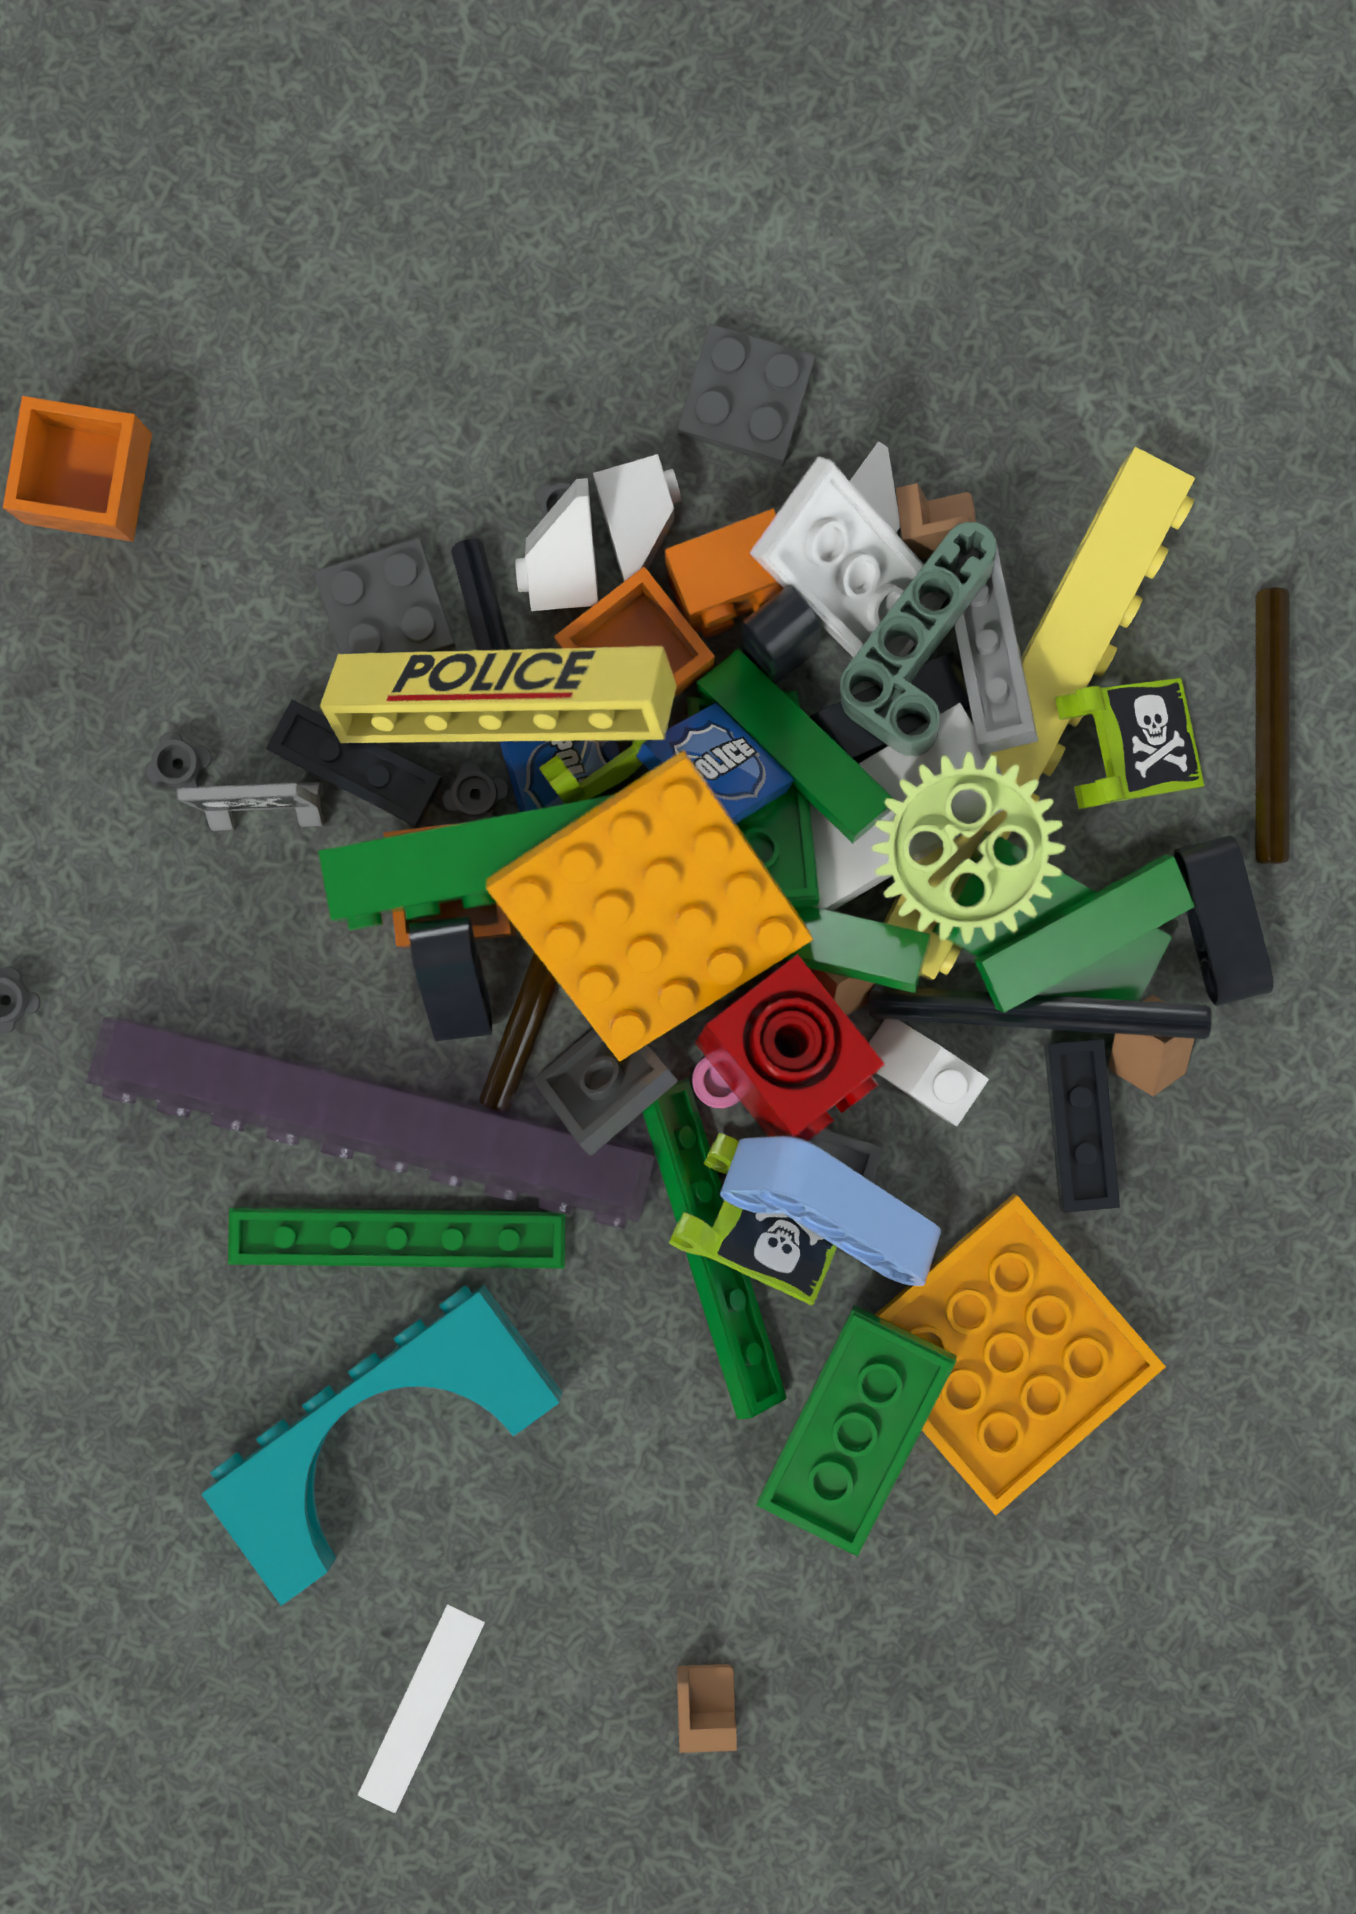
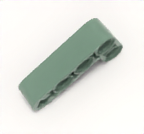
(926, 630)

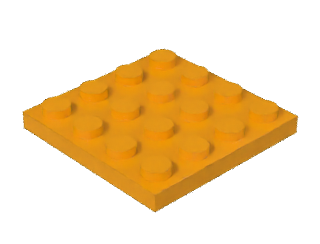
(649, 907)
(1033, 1351)

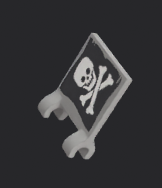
(221, 800)

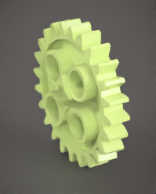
(1004, 886)

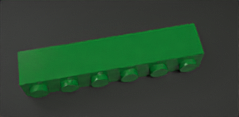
(434, 864)

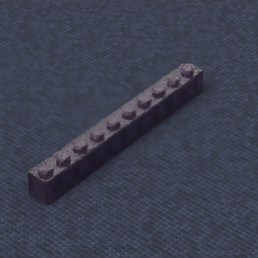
(368, 1118)

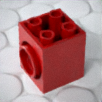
(829, 1059)

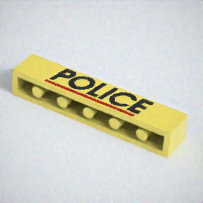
(501, 695)

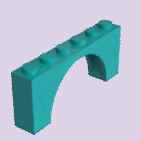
(271, 1493)

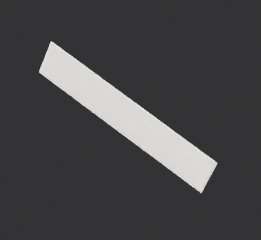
(421, 1708)

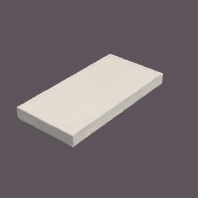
(840, 558)
(849, 868)

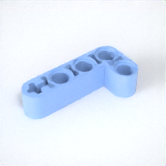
(833, 1203)

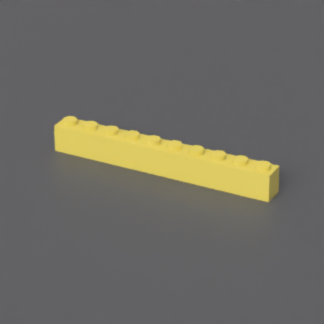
(1075, 639)

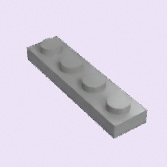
(994, 666)

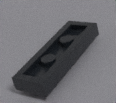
(358, 768)
(1081, 1125)

